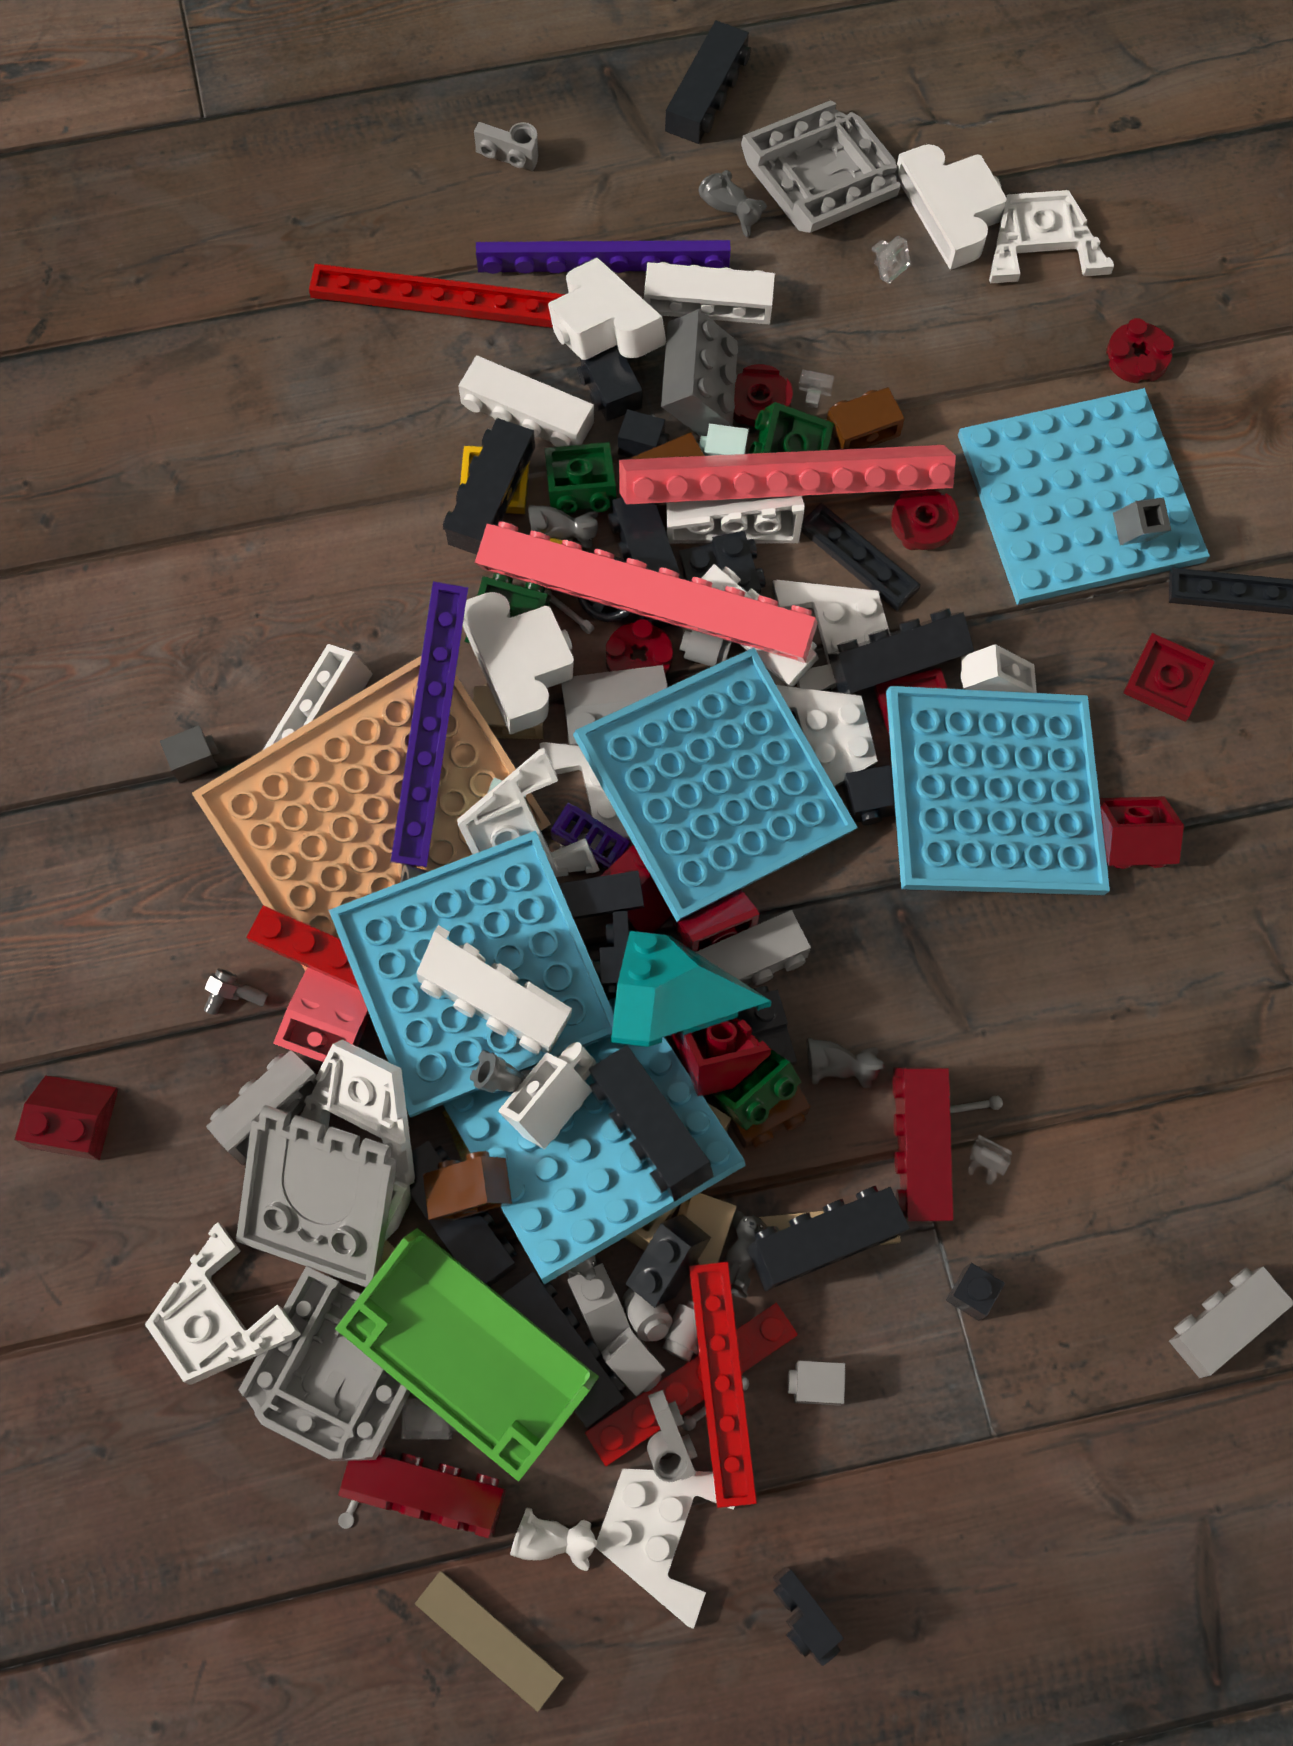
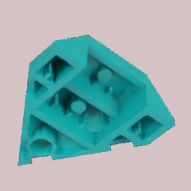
(673, 990)

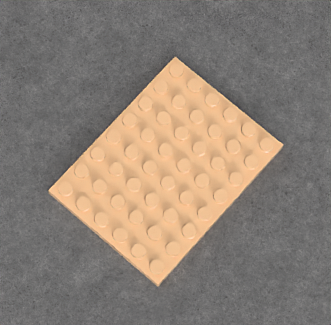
(321, 805)

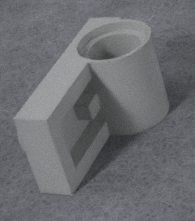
(515, 147)
(670, 1441)

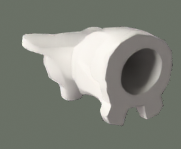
(545, 1539)

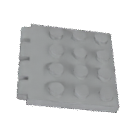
(316, 1195)

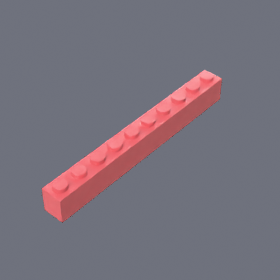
(786, 474)
(647, 592)

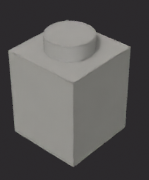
(633, 1362)
(817, 1383)

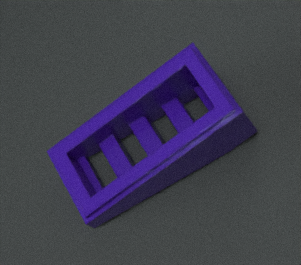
(595, 827)

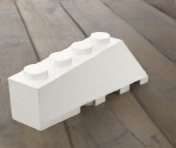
(761, 519)
(491, 993)

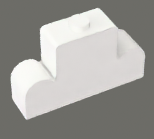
(952, 200)
(603, 314)
(518, 657)

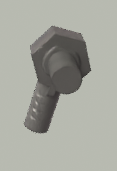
(224, 985)

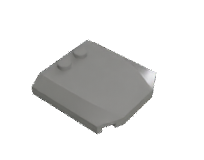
(821, 165)
(320, 1383)

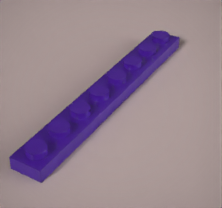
(616, 255)
(429, 725)

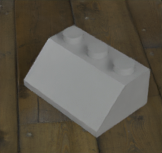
(600, 694)
(281, 1087)

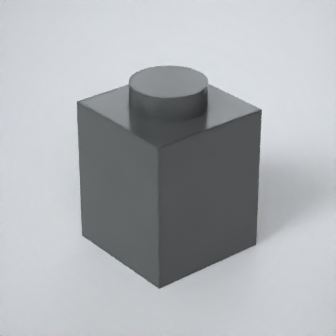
(1142, 521)
(190, 753)

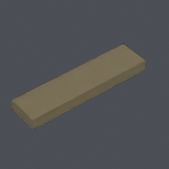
(489, 1640)

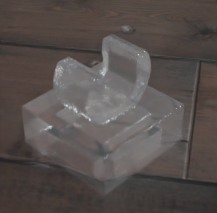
(891, 258)
(815, 385)
(991, 1156)

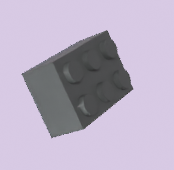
(699, 372)

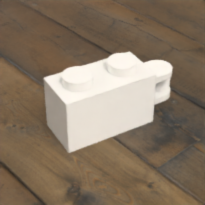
(550, 1095)

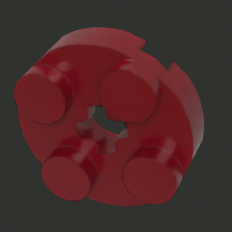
(1145, 337)
(759, 378)
(922, 535)
(640, 636)

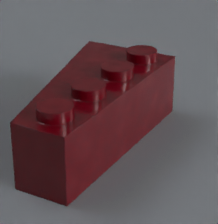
(923, 1143)

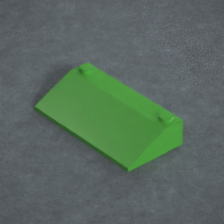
(466, 1353)

